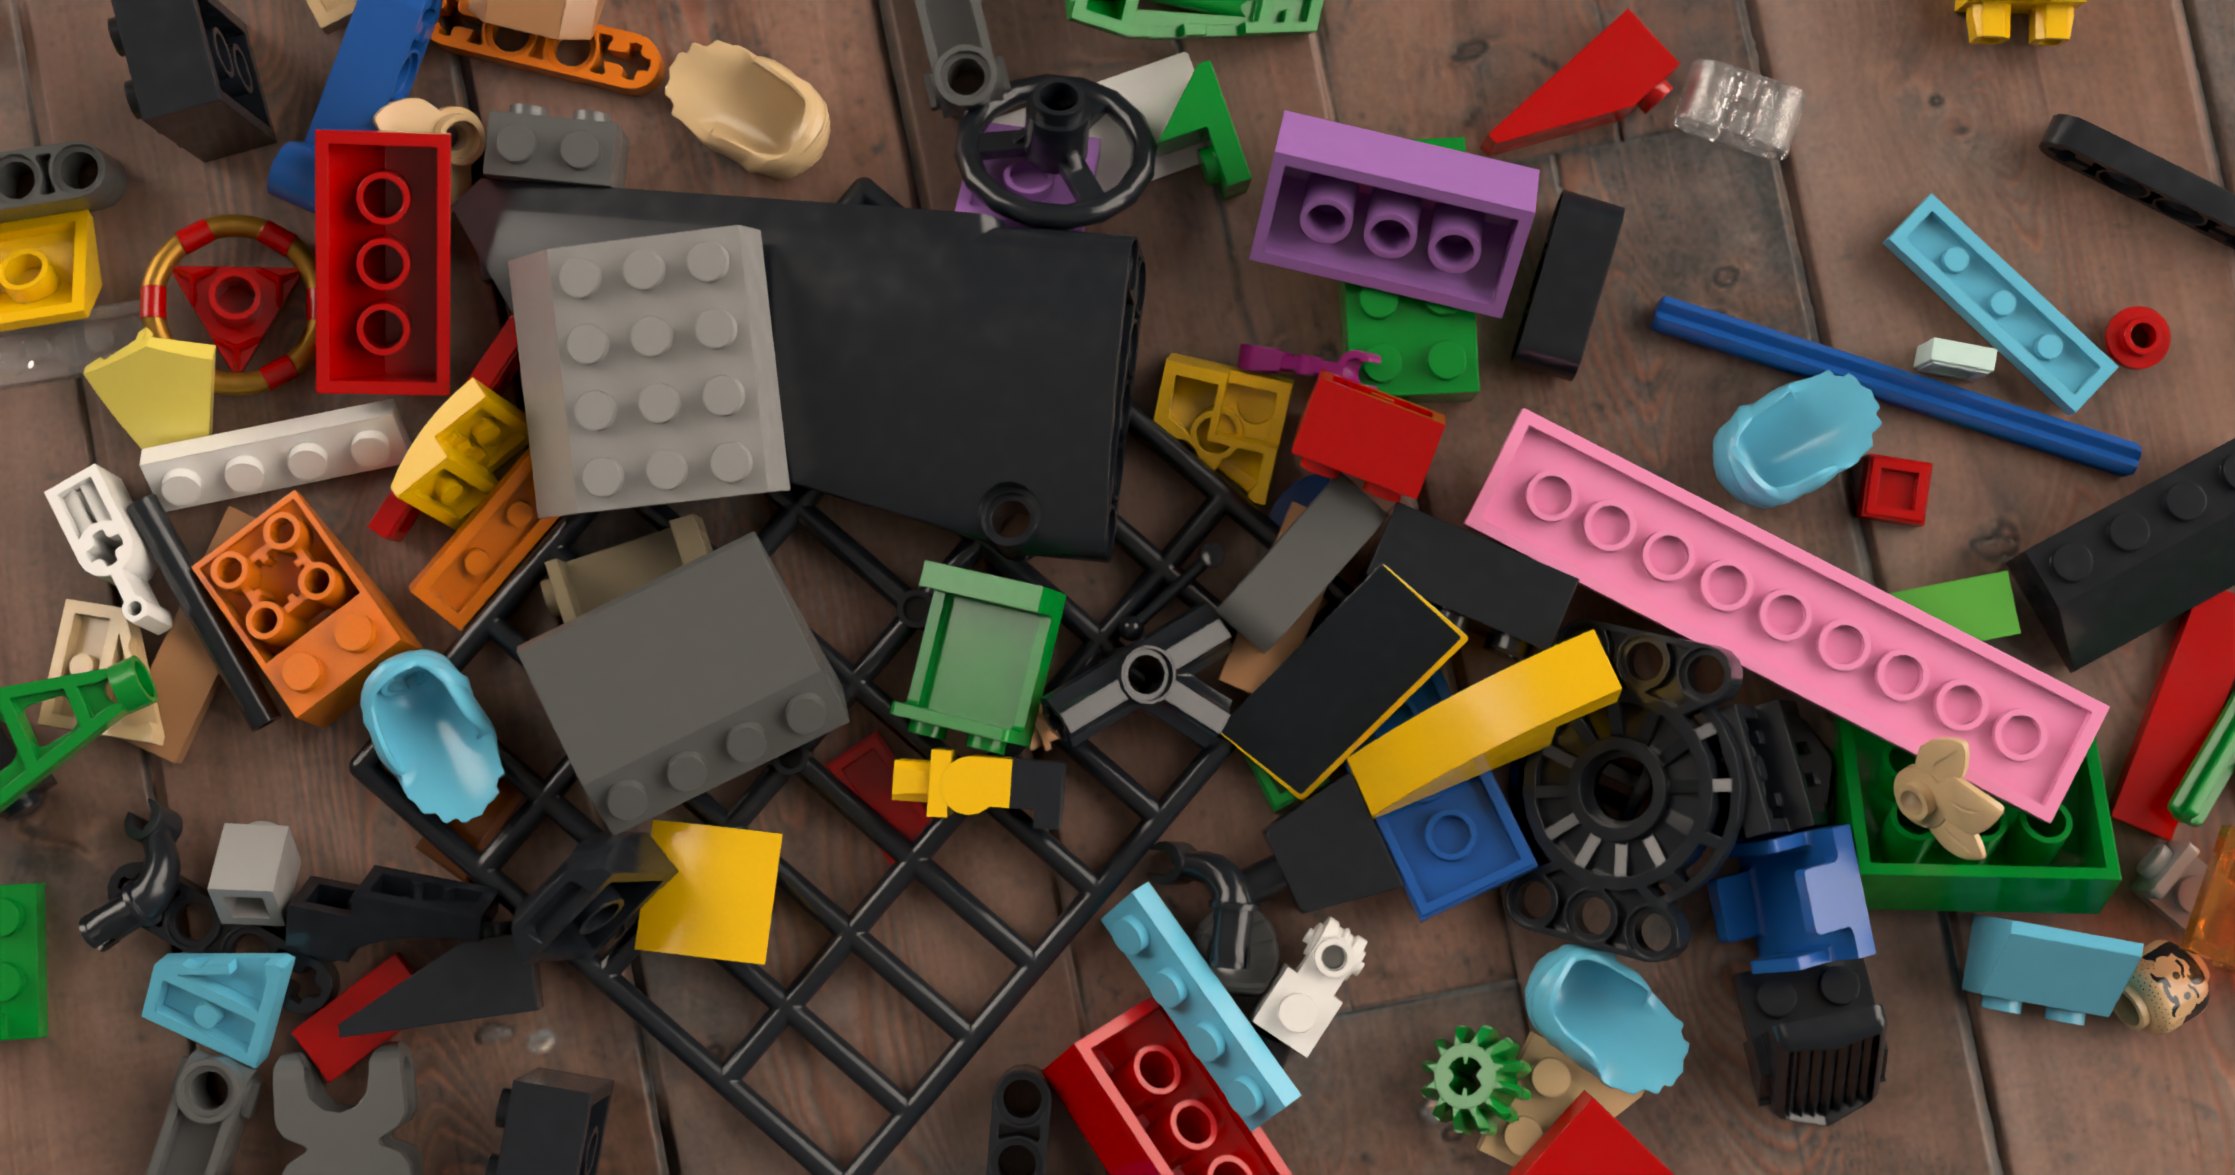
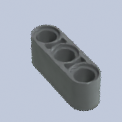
(57, 179)
(1302, 563)

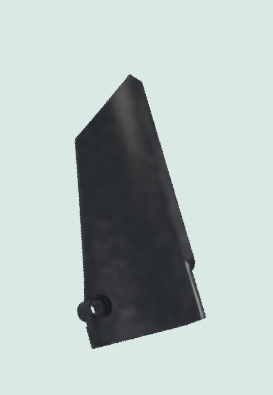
(913, 348)

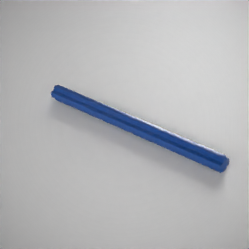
(1898, 387)

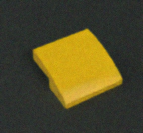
(458, 451)
(718, 898)

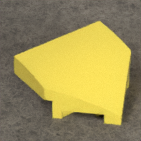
(158, 388)

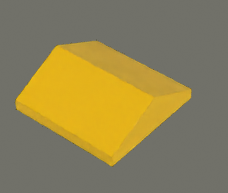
(48, 270)

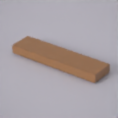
(184, 671)

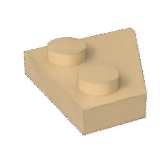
(90, 640)
(1553, 1087)

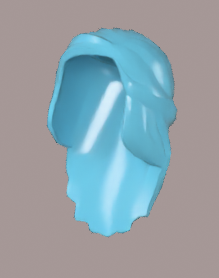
(1795, 439)
(432, 734)
(1605, 1019)

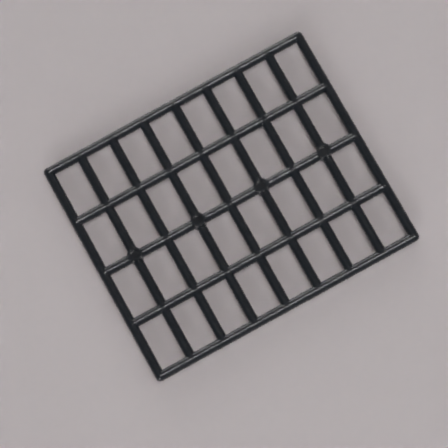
(911, 858)

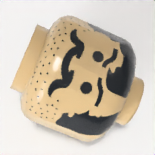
(2164, 989)

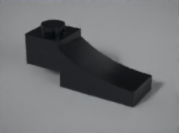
(338, 917)

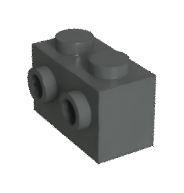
(555, 149)

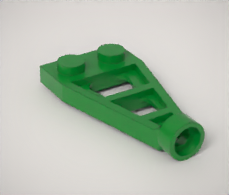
(91, 707)

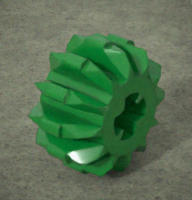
(1496, 1073)

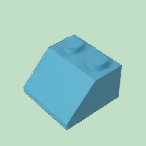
(2047, 967)

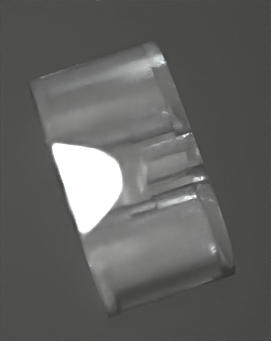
(1739, 109)

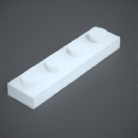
(276, 455)

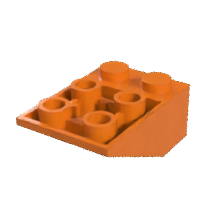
(304, 609)

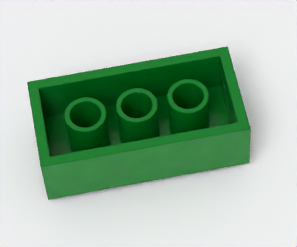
(1422, 345)

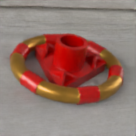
(235, 302)

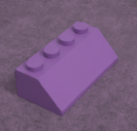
(1395, 214)

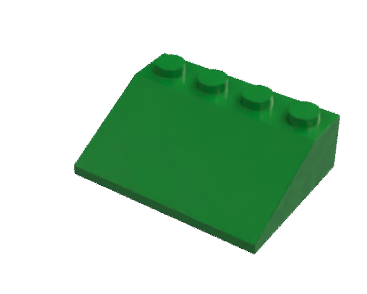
(2027, 861)

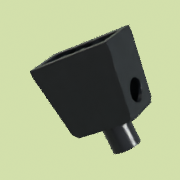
(1324, 852)

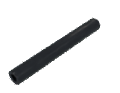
(203, 613)

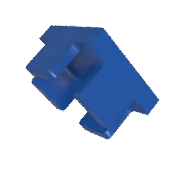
(1796, 899)

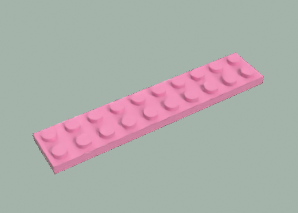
(1784, 613)

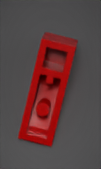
(1596, 88)

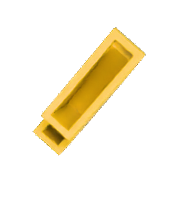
(1485, 725)

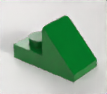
(1204, 119)

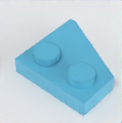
(221, 1000)

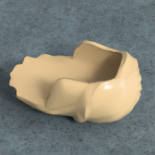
(749, 109)

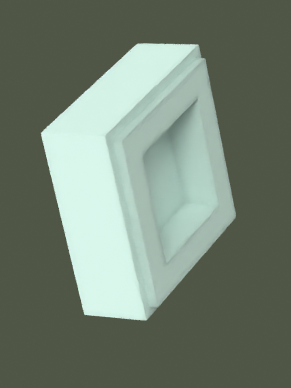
(1955, 359)

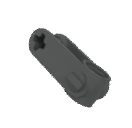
(958, 44)
(198, 1130)

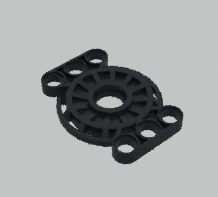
(1619, 860)

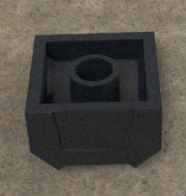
(589, 897)

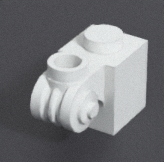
(1304, 999)

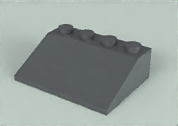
(684, 683)

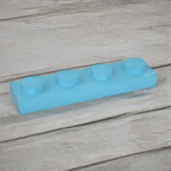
(2000, 305)
(1200, 1007)

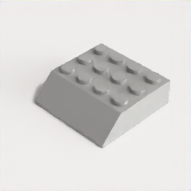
(649, 371)

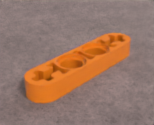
(541, 54)

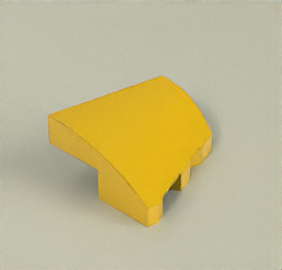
(1227, 417)

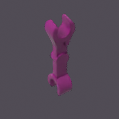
(1279, 361)

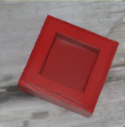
(1894, 490)

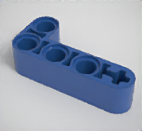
(370, 70)

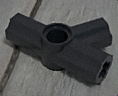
(1169, 689)

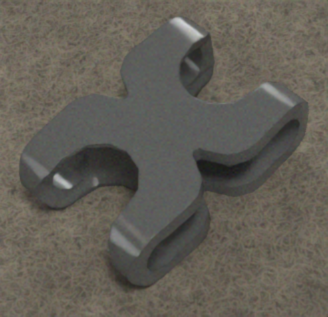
(343, 1136)

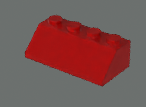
(383, 262)
(1154, 1103)

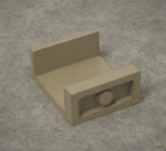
(607, 574)

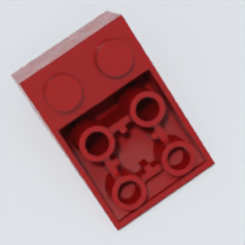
(1367, 437)

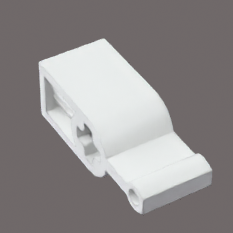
(109, 541)

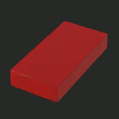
(869, 773)
(321, 1033)

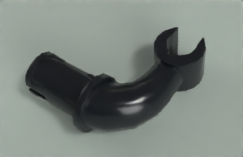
(150, 894)
(1230, 897)

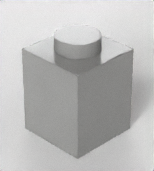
(254, 874)

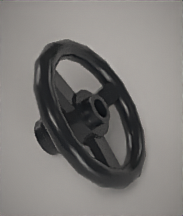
(1055, 142)

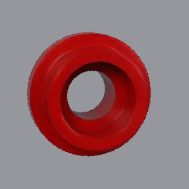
(2119, 341)

